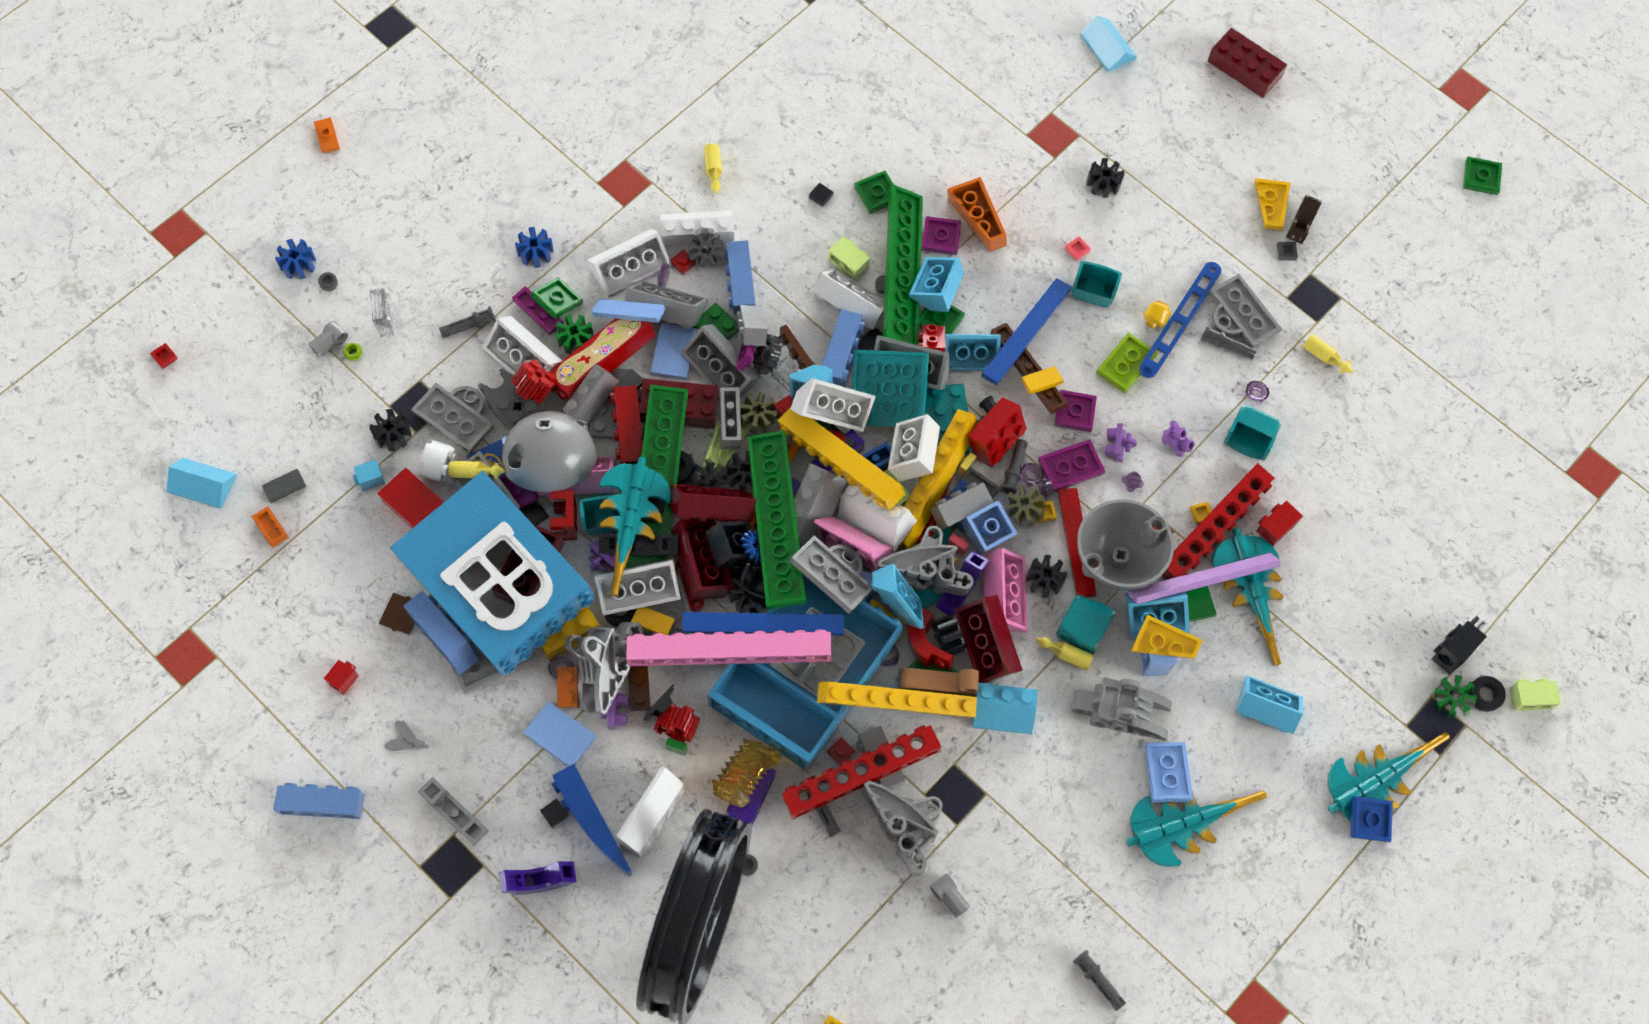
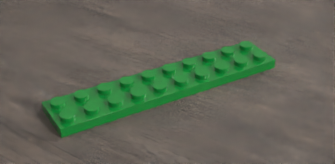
(902, 264)
(662, 450)
(776, 519)

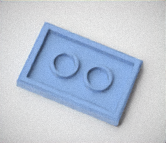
(667, 356)
(559, 734)
(1168, 772)

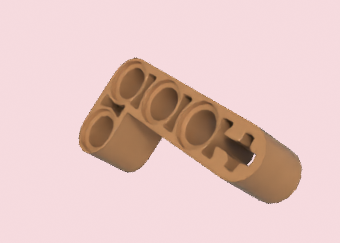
(943, 682)

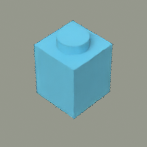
(368, 475)

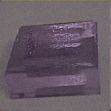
(663, 275)

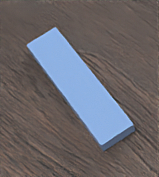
(628, 310)

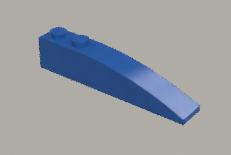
(587, 814)

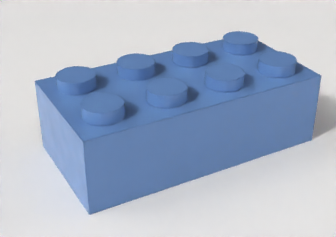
(843, 342)
(442, 632)

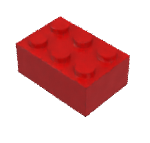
(997, 432)

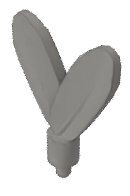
(408, 741)

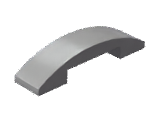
(453, 811)

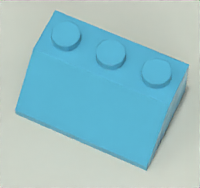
(937, 283)
(801, 377)
(898, 595)
(1168, 609)
(1270, 705)
(1005, 708)

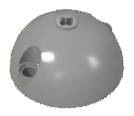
(553, 451)
(1119, 532)

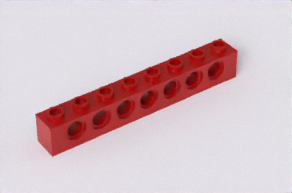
(1256, 476)
(892, 764)

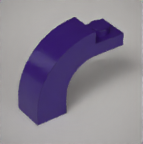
(973, 565)
(538, 879)

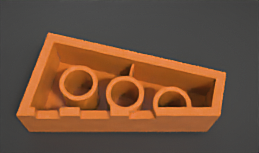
(977, 210)

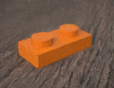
(567, 687)

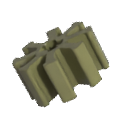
(765, 416)
(1018, 502)

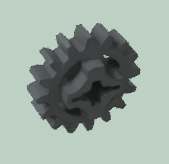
(767, 356)

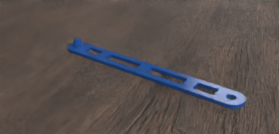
(1148, 367)

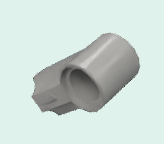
(331, 335)
(946, 891)

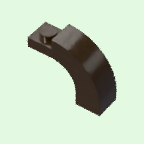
(1303, 219)

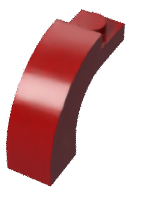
(923, 649)

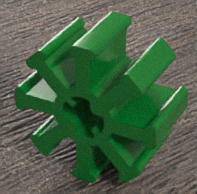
(574, 333)
(1447, 695)

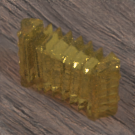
(744, 772)

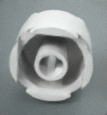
(436, 461)

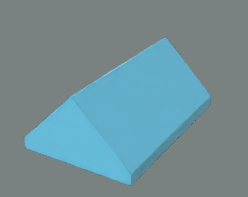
(1107, 43)
(971, 351)
(199, 482)

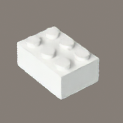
(914, 448)

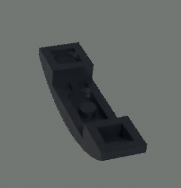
(642, 546)

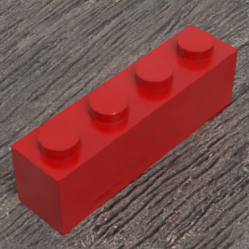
(627, 423)

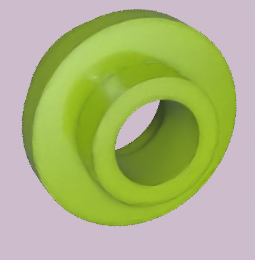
(350, 348)

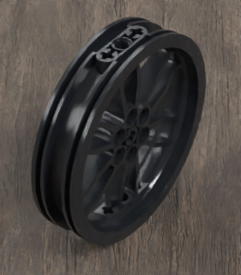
(693, 916)

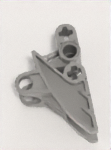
(929, 557)
(598, 661)
(1122, 707)
(906, 815)

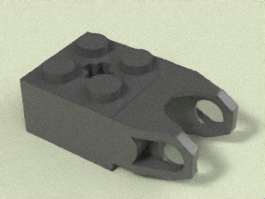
(507, 404)

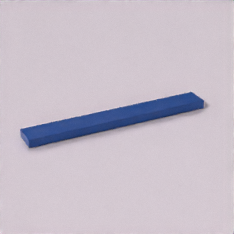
(1026, 332)
(768, 622)

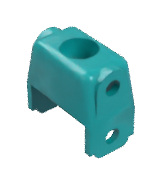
(1096, 284)
(1253, 433)
(592, 515)
(1085, 623)

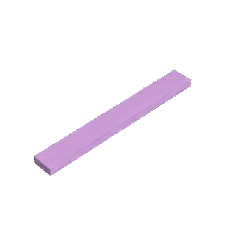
(1204, 578)

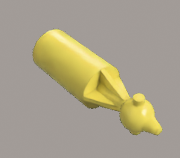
(713, 165)
(1326, 353)
(470, 469)
(1067, 652)

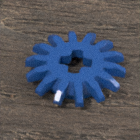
(749, 540)

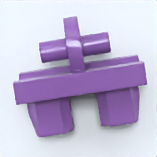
(1118, 435)
(1177, 439)
(607, 560)
(614, 718)

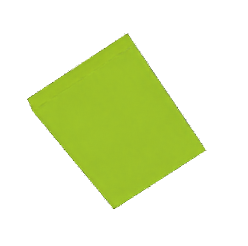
(1123, 363)

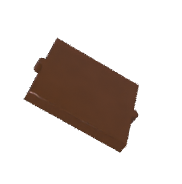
(396, 616)

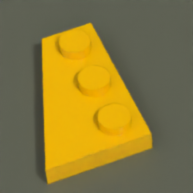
(1273, 202)
(1166, 640)

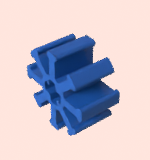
(534, 247)
(295, 258)

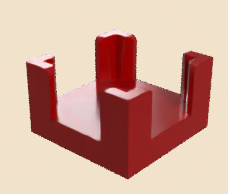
(569, 511)

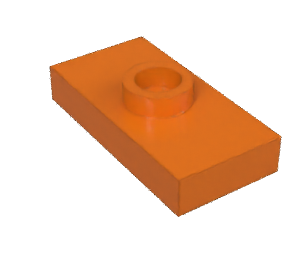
(326, 135)
(270, 527)

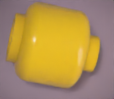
(1157, 314)

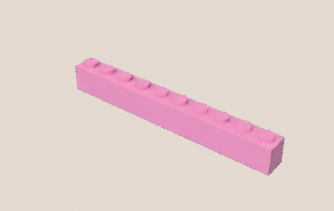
(728, 648)

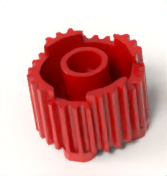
(533, 381)
(677, 723)

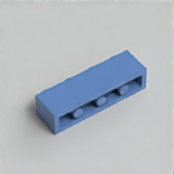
(740, 274)
(319, 801)

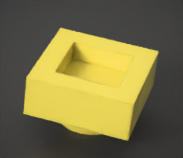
(965, 463)

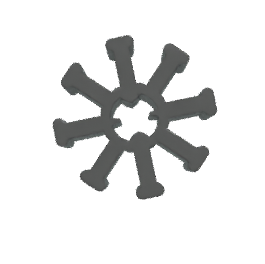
(702, 252)

